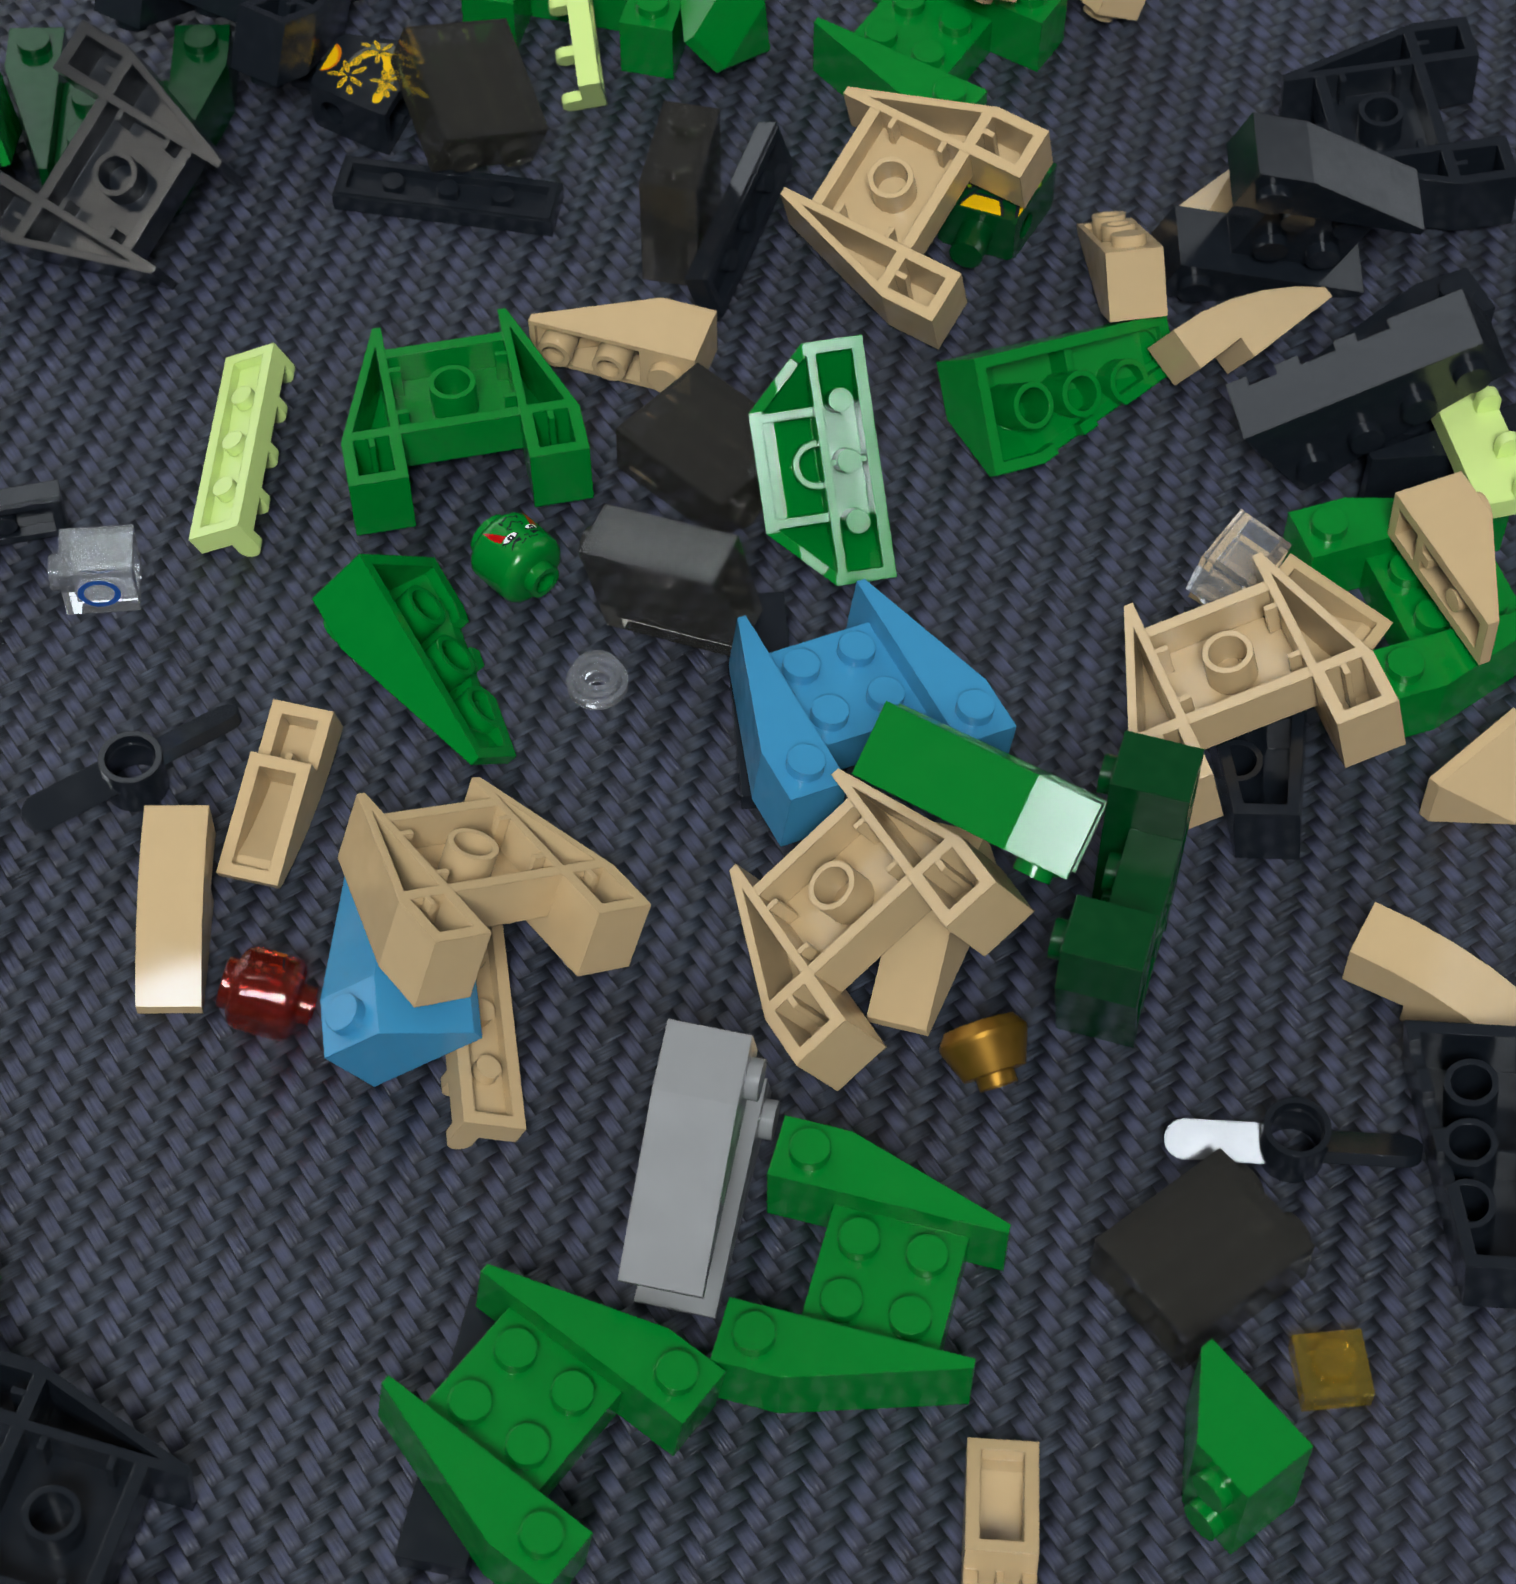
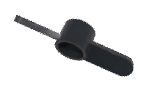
(100, 780)
(1255, 1143)

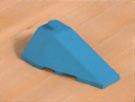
(368, 1020)

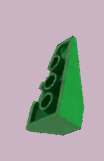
(406, 632)

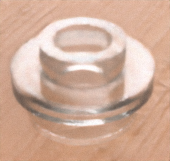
(592, 668)

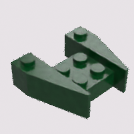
(55, 109)
(1115, 936)

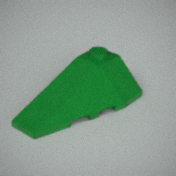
(1039, 394)

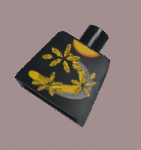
(358, 92)

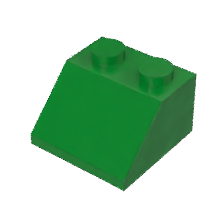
(1238, 1454)

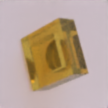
(1331, 1370)

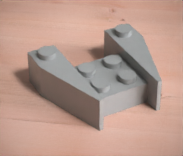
(696, 1166)

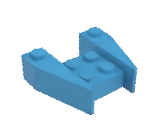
(818, 701)

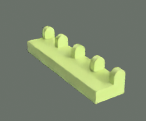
(582, 53)
(1481, 447)
(241, 451)

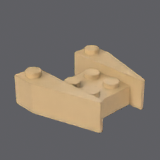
(898, 189)
(1252, 665)
(449, 871)
(844, 904)

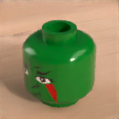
(515, 557)

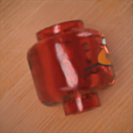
(266, 993)

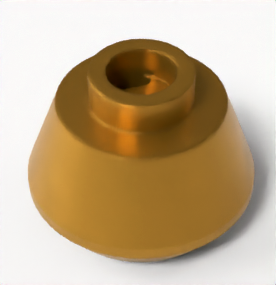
(987, 1050)

